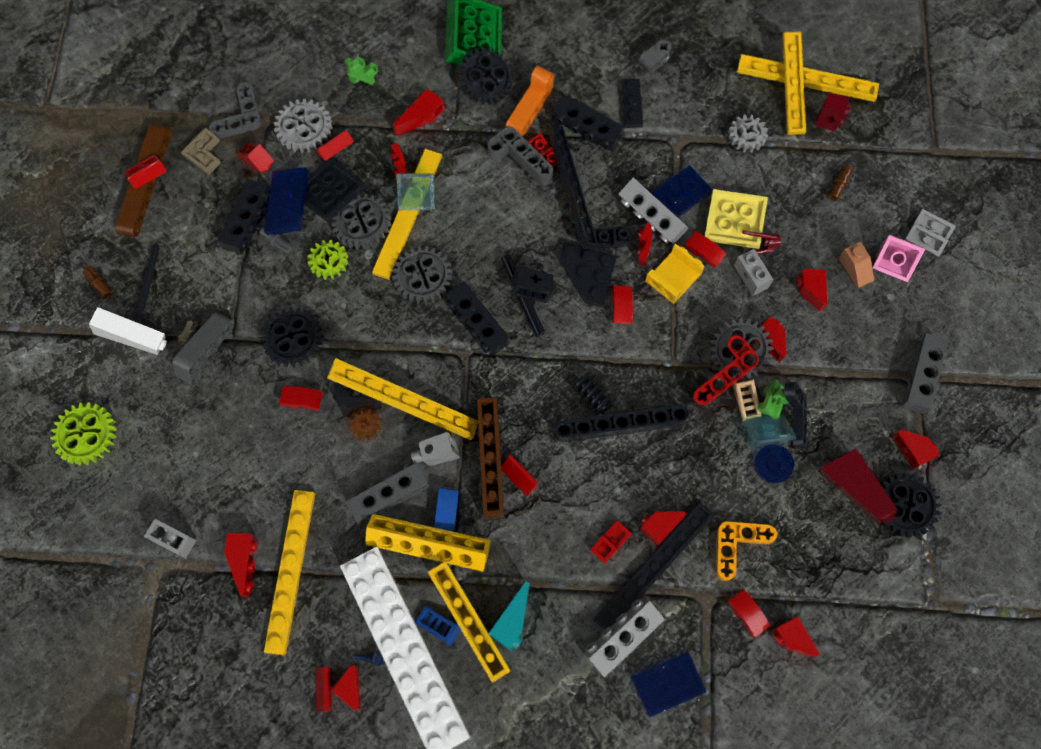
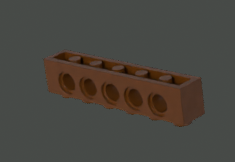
(490, 459)

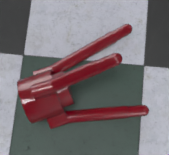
(771, 241)

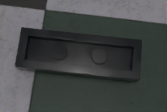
(632, 103)

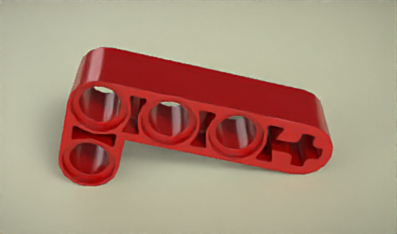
(724, 373)

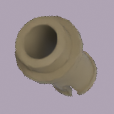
(187, 333)

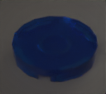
(774, 464)

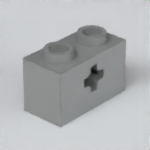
(753, 272)
(170, 538)

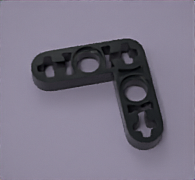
(798, 400)

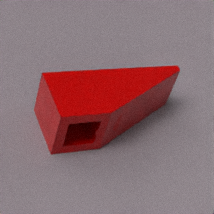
(421, 112)
(239, 555)

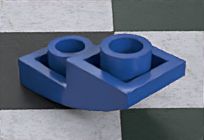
(446, 509)

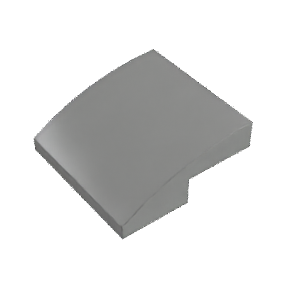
(930, 232)

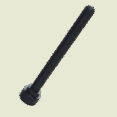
(138, 316)

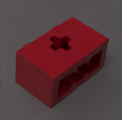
(833, 112)

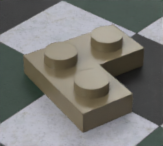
(199, 151)

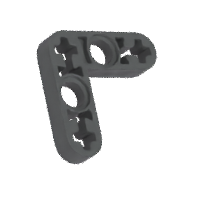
(247, 115)

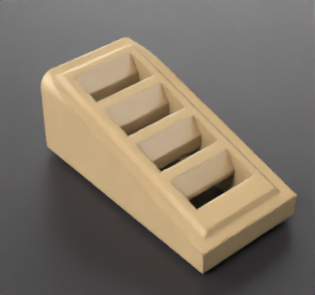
(740, 401)

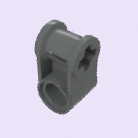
(655, 56)

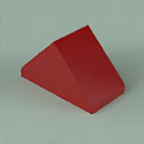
(348, 688)

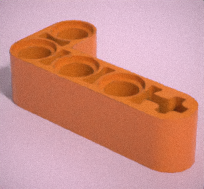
(532, 101)

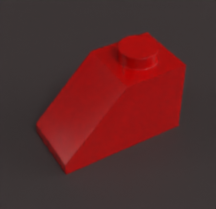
(255, 157)
(813, 287)
(777, 334)
(915, 448)
(660, 525)
(794, 638)

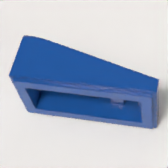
(451, 636)

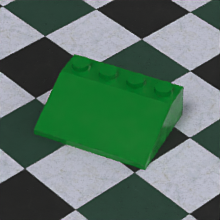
(471, 26)

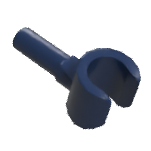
(377, 659)

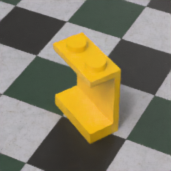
(675, 274)

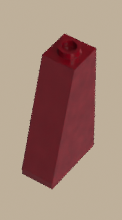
(858, 484)

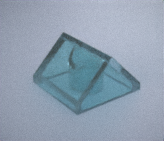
(416, 191)
(769, 431)

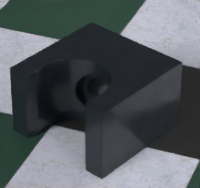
(347, 402)

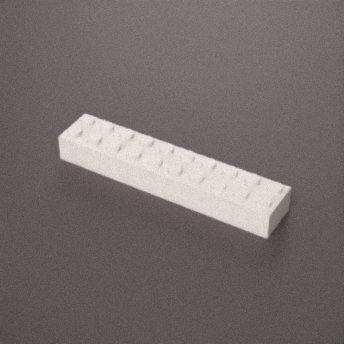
(405, 651)

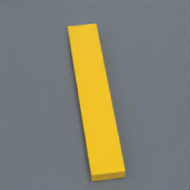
(794, 83)

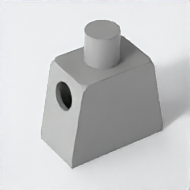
(436, 450)

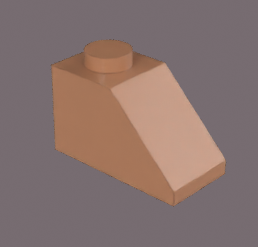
(857, 264)

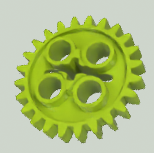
(83, 417)

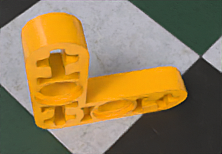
(736, 536)

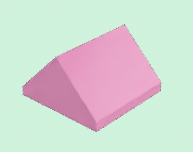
(898, 257)

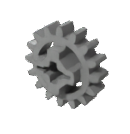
(748, 133)

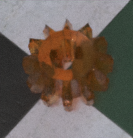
(359, 431)

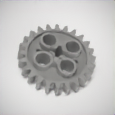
(303, 125)

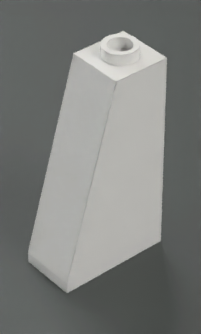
(127, 332)

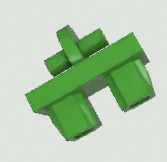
(359, 71)
(773, 400)

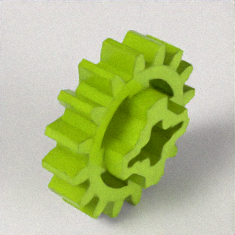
(337, 259)

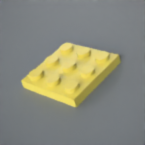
(732, 214)

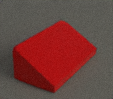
(334, 145)
(145, 171)
(519, 476)
(323, 684)

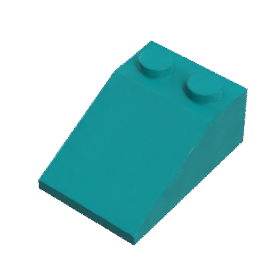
(510, 625)

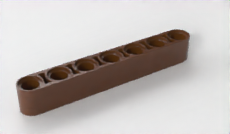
(138, 200)

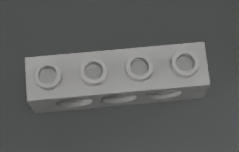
(633, 191)
(649, 621)

